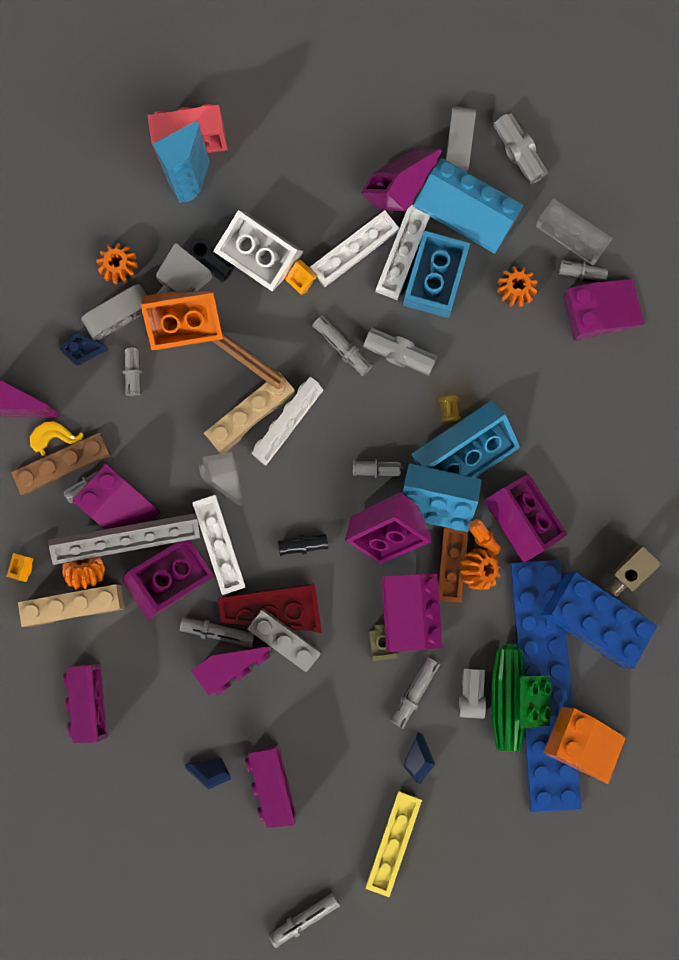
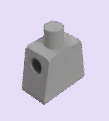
(182, 272)

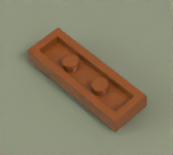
(452, 553)

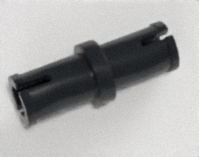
(303, 544)

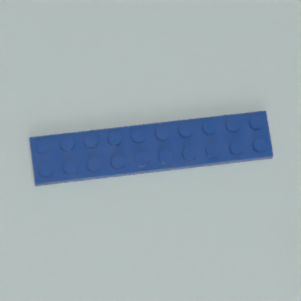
(545, 652)

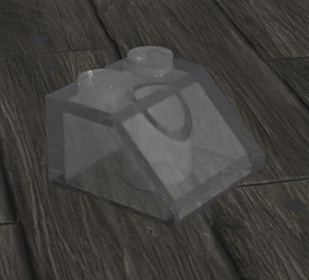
(222, 474)

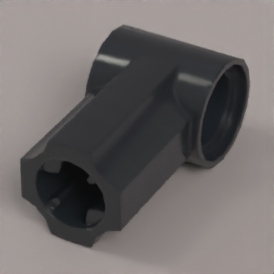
(216, 264)

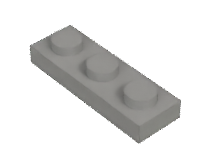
(284, 640)

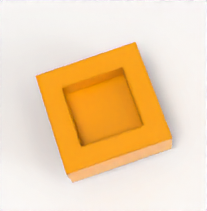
(301, 277)
(20, 567)

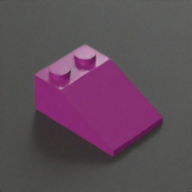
(602, 308)
(19, 404)
(113, 500)
(167, 578)

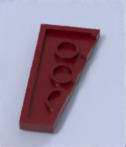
(291, 605)

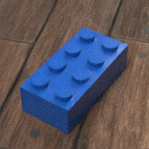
(599, 620)

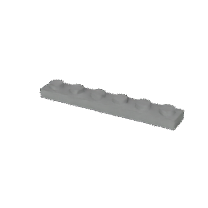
(123, 538)

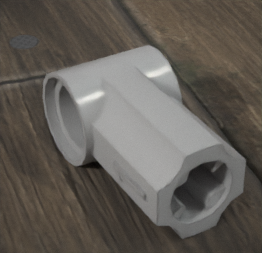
(472, 701)

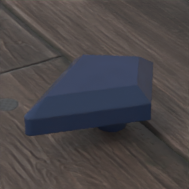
(81, 348)
(419, 760)
(209, 772)

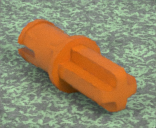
(484, 536)

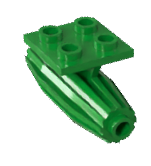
(517, 699)

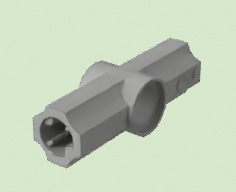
(520, 148)
(400, 351)

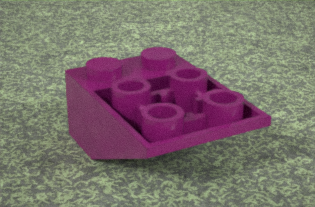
(399, 181)
(221, 668)

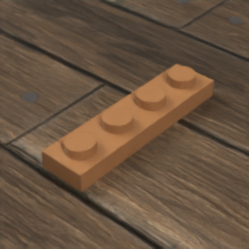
(60, 464)

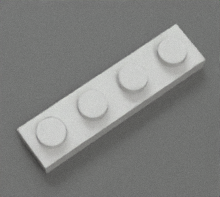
(354, 248)
(402, 253)
(287, 421)
(219, 545)

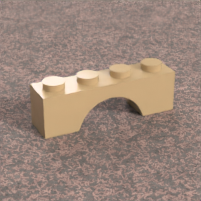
(243, 417)
(71, 605)

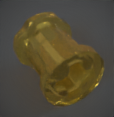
(449, 409)

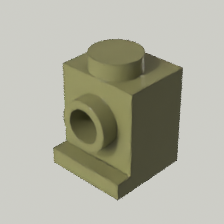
(379, 653)

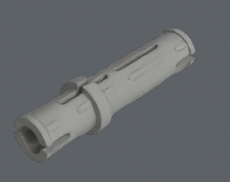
(347, 351)
(217, 632)
(415, 692)
(279, 936)

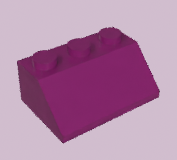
(525, 518)
(388, 529)
(411, 612)
(85, 703)
(271, 787)

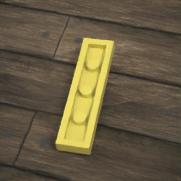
(393, 843)

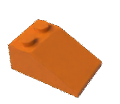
(181, 318)
(584, 744)

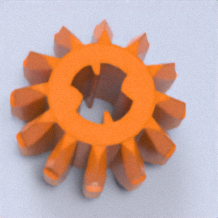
(125, 259)
(515, 278)
(480, 569)
(84, 572)

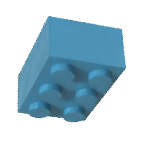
(436, 274)
(442, 496)

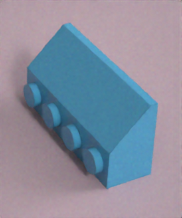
(184, 161)
(468, 205)
(471, 444)

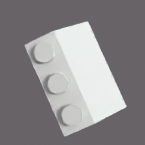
(257, 250)

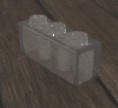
(573, 231)

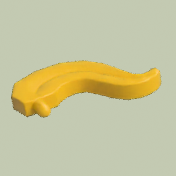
(48, 430)

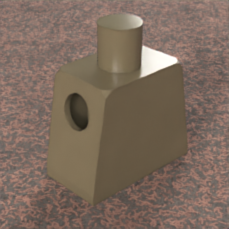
(641, 563)

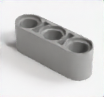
(460, 136)
(114, 312)

